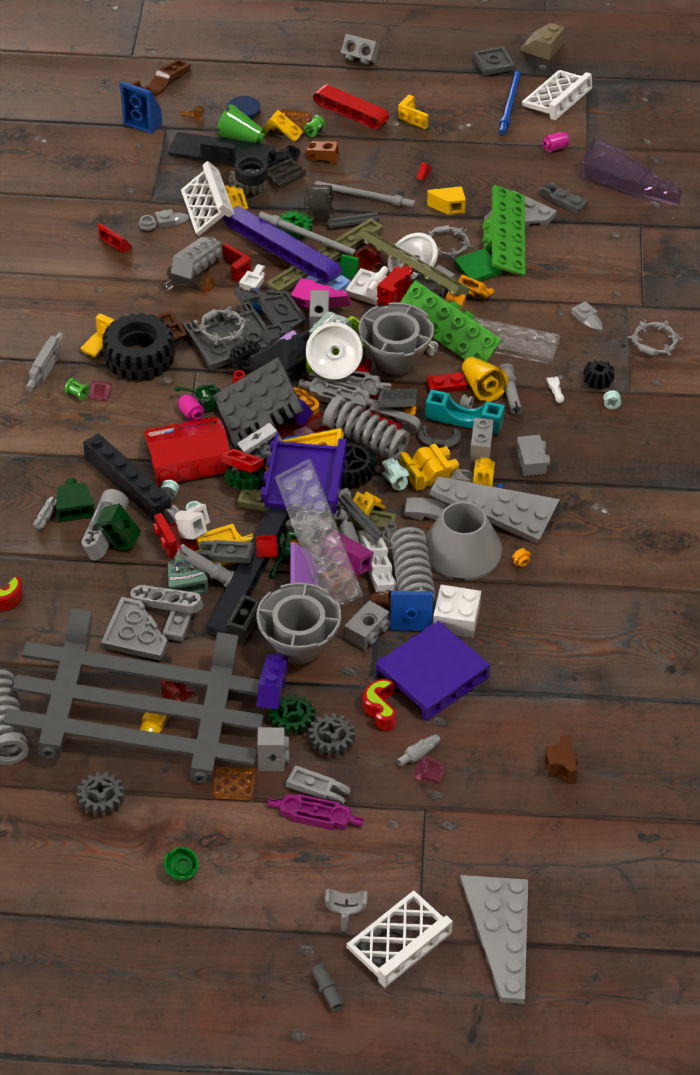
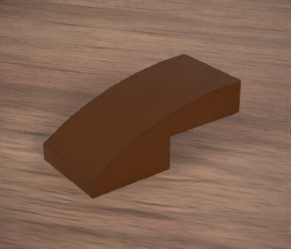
(175, 326)

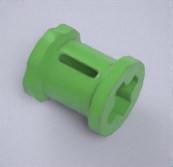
(315, 125)
(77, 389)

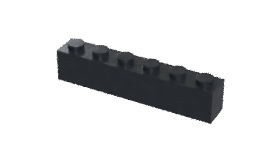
(126, 476)

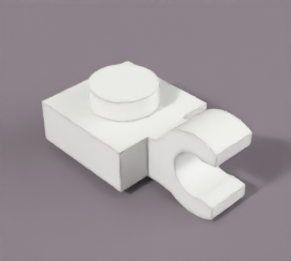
(253, 279)

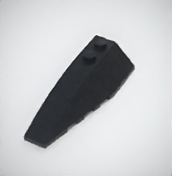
(290, 352)

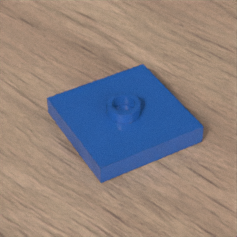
(411, 610)

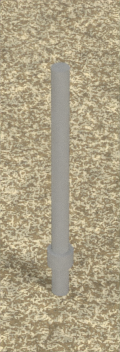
(396, 200)
(277, 221)

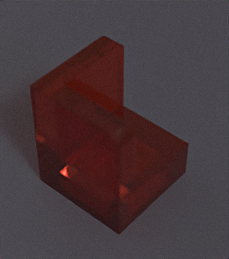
(368, 257)
(176, 691)

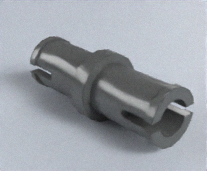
(327, 987)

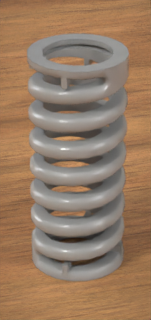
(368, 425)
(412, 561)
(9, 734)

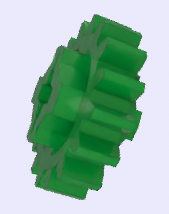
(296, 219)

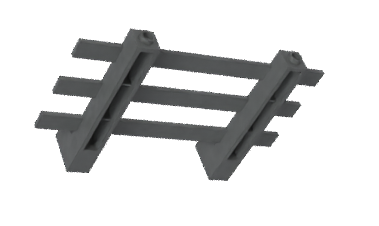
(66, 690)

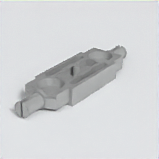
(44, 361)
(369, 382)
(327, 389)

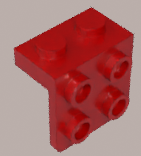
(170, 537)

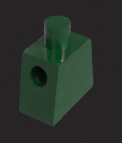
(74, 501)

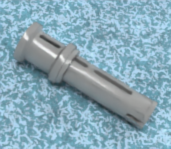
(511, 390)
(213, 569)

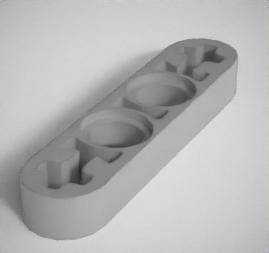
(189, 601)

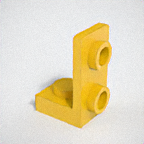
(408, 113)
(283, 124)
(236, 196)
(94, 344)
(484, 471)
(367, 502)

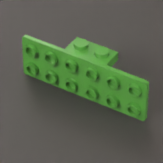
(506, 231)
(452, 326)

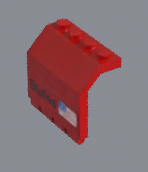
(187, 449)

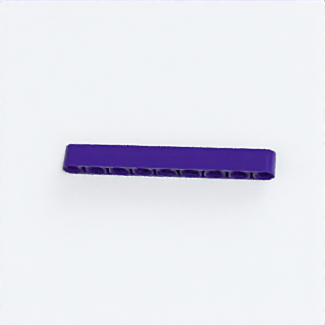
(283, 245)

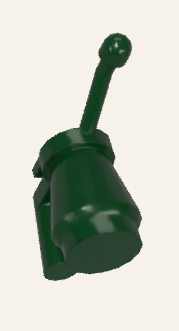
(204, 394)
(285, 551)

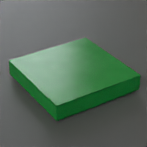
(477, 265)

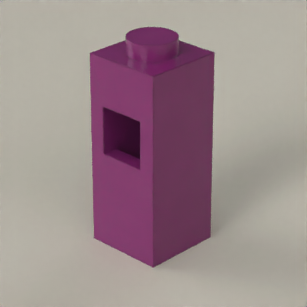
(360, 556)

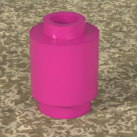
(556, 141)
(190, 407)

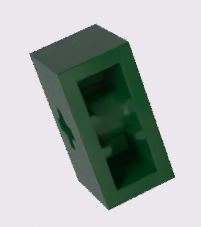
(118, 527)

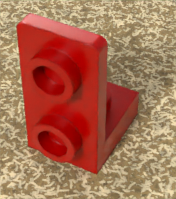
(240, 262)

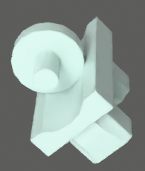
(395, 474)

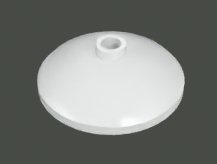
(420, 246)
(320, 350)

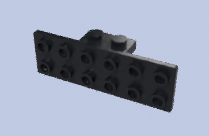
(215, 148)

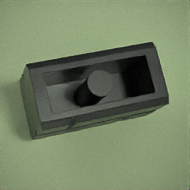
(244, 619)

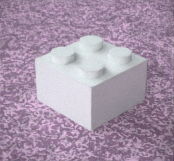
(458, 609)

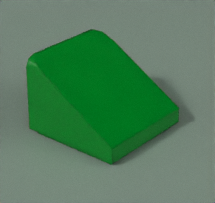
(349, 266)

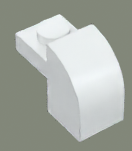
(192, 522)

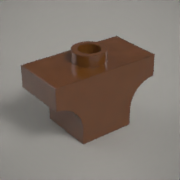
(561, 760)

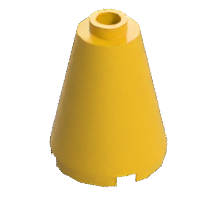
(485, 379)

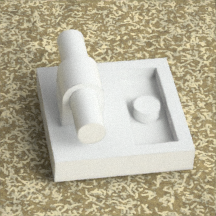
(365, 285)

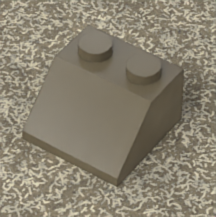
(544, 41)

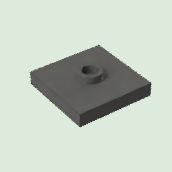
(494, 60)
(398, 397)

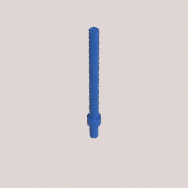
(505, 120)

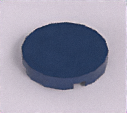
(247, 104)

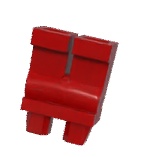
(394, 286)

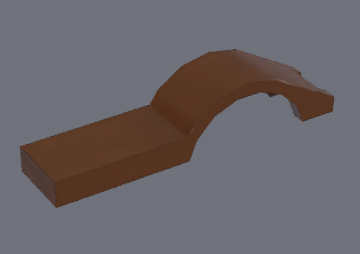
(165, 75)

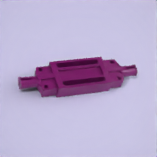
(315, 812)

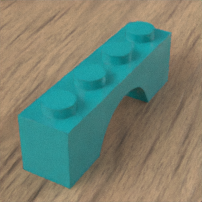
(443, 409)

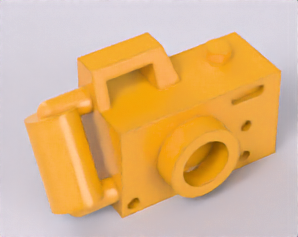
(476, 287)

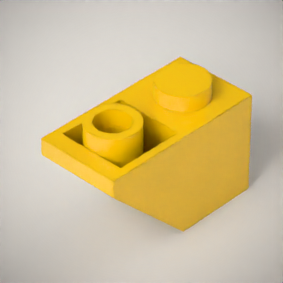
(447, 200)

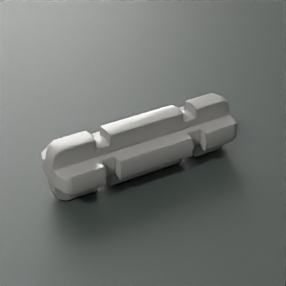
(45, 513)

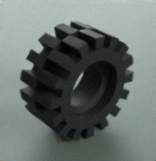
(243, 350)

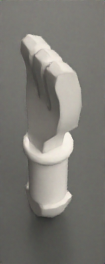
(554, 384)

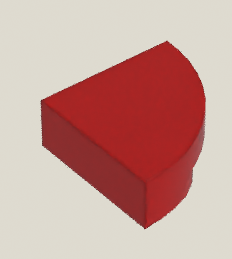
(424, 171)

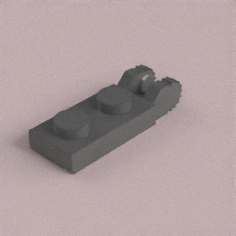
(563, 198)
(226, 551)

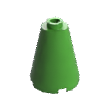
(238, 126)

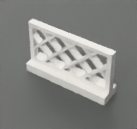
(565, 98)
(217, 192)
(416, 947)

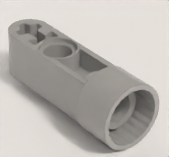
(94, 540)

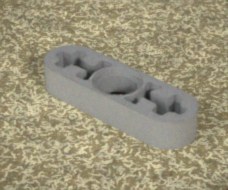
(409, 422)

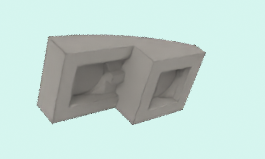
(423, 507)

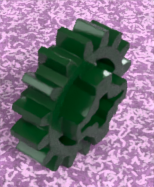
(243, 479)
(292, 714)

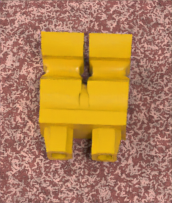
(428, 465)

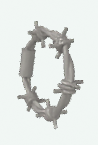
(443, 229)
(213, 313)
(649, 350)

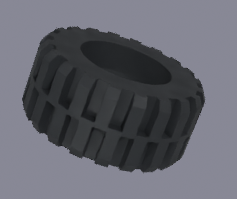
(143, 362)

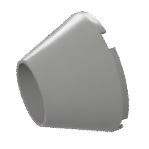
(396, 336)
(463, 543)
(299, 620)

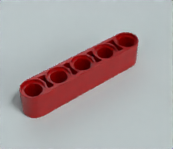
(351, 106)

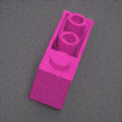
(302, 291)

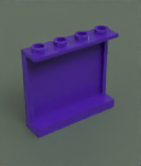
(328, 462)
(434, 669)

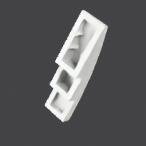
(381, 567)

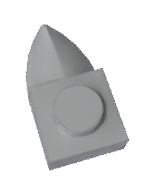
(167, 218)
(587, 315)

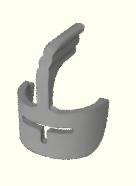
(334, 897)

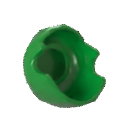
(181, 864)

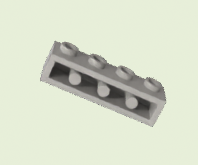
(196, 257)

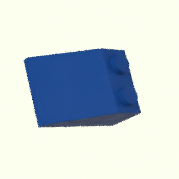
(140, 108)

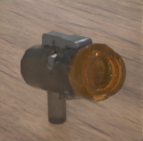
(201, 281)

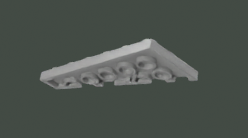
(508, 509)
(501, 924)

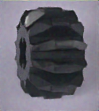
(598, 374)

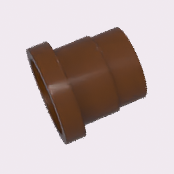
(382, 599)

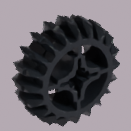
(359, 465)

